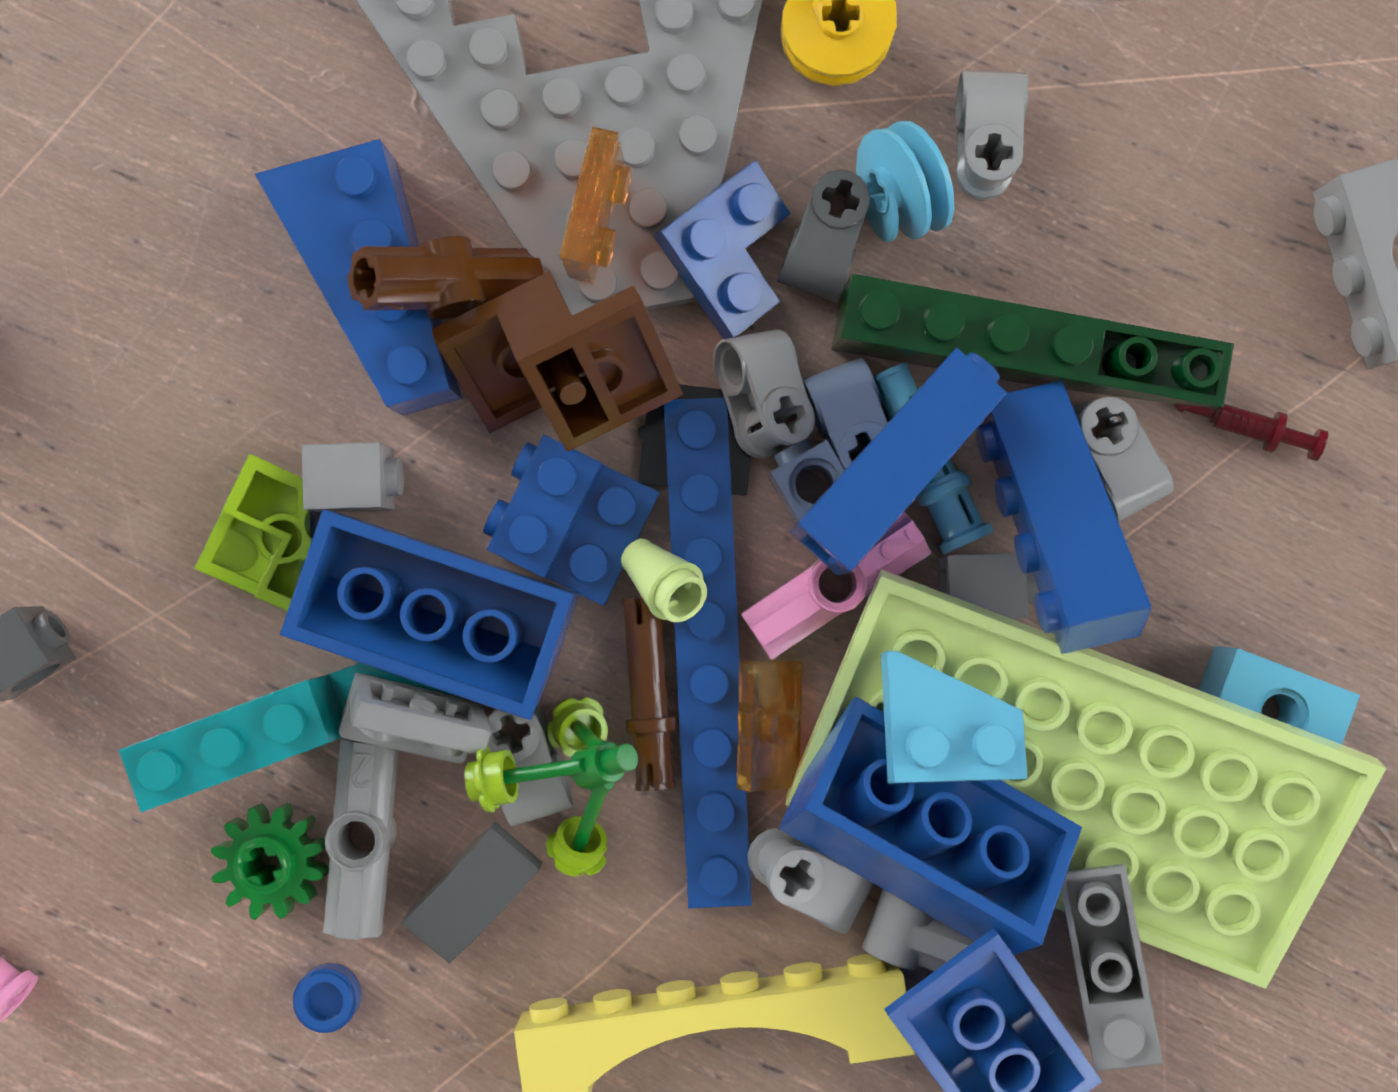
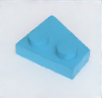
(946, 728)

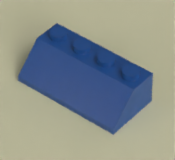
(429, 614)
(952, 849)

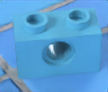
(1301, 698)

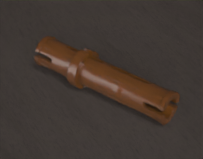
(648, 697)

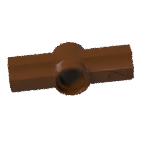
(437, 276)

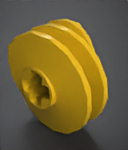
(835, 56)

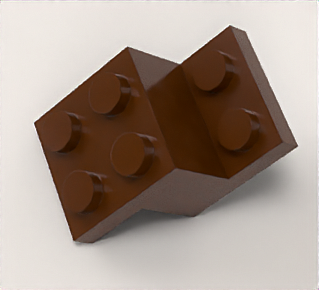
(580, 368)

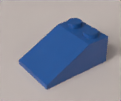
(989, 1027)

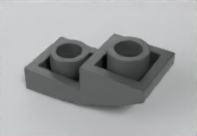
(472, 892)

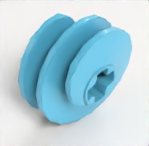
(905, 182)

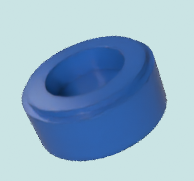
(327, 997)

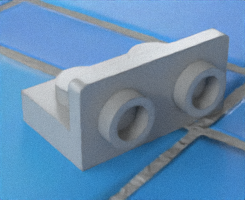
(413, 719)

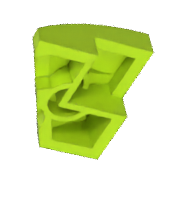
(260, 534)

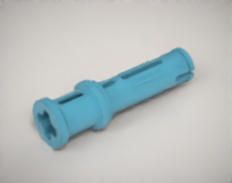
(948, 491)

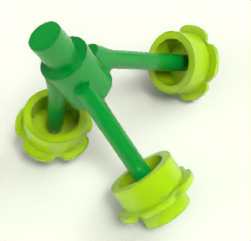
(593, 765)

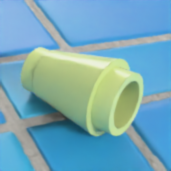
(666, 582)

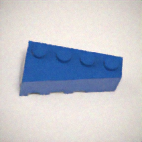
(332, 211)

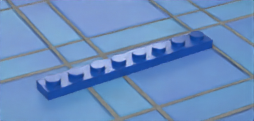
(708, 655)

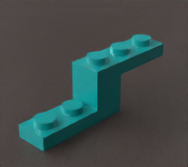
(243, 737)

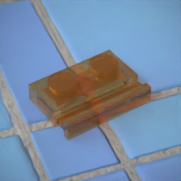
(601, 184)

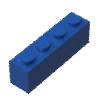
(1062, 520)

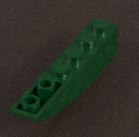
(1030, 343)

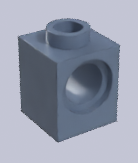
(793, 461)

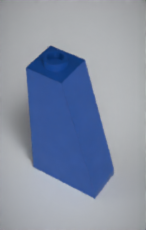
(899, 462)

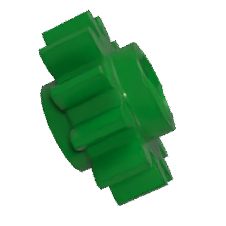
(268, 883)

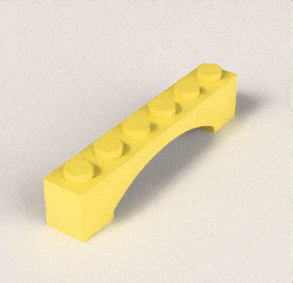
(577, 1043)

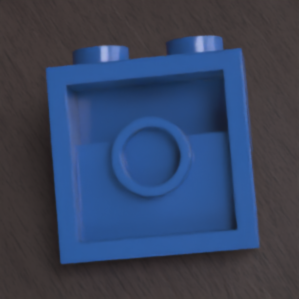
(569, 518)

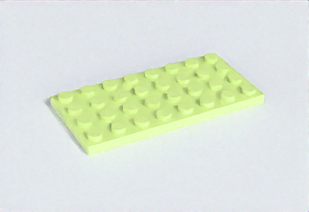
(1202, 800)

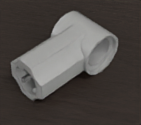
(910, 937)

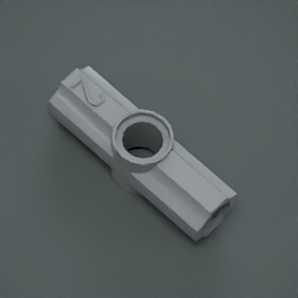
(359, 876)

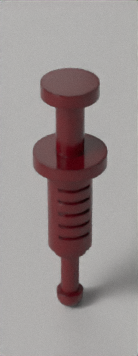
(1262, 428)

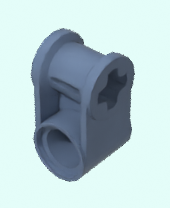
(846, 406)

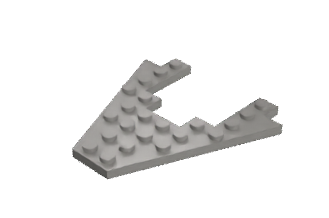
(533, 130)

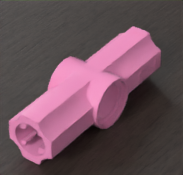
(801, 609)

